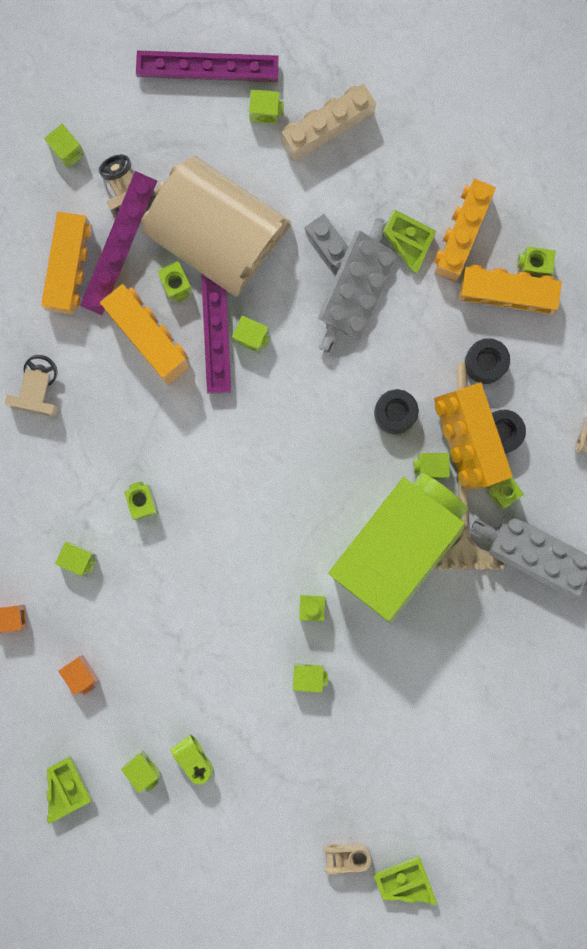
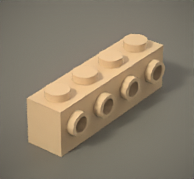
(328, 122)

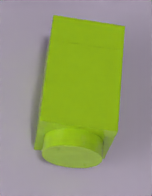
(401, 545)

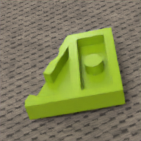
(408, 238)
(65, 789)
(405, 882)

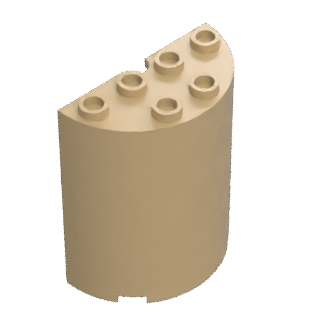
(213, 224)

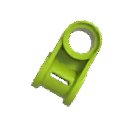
(191, 757)

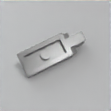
(327, 240)

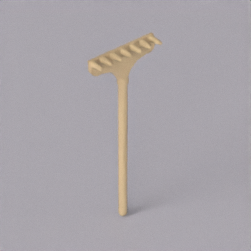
(464, 552)

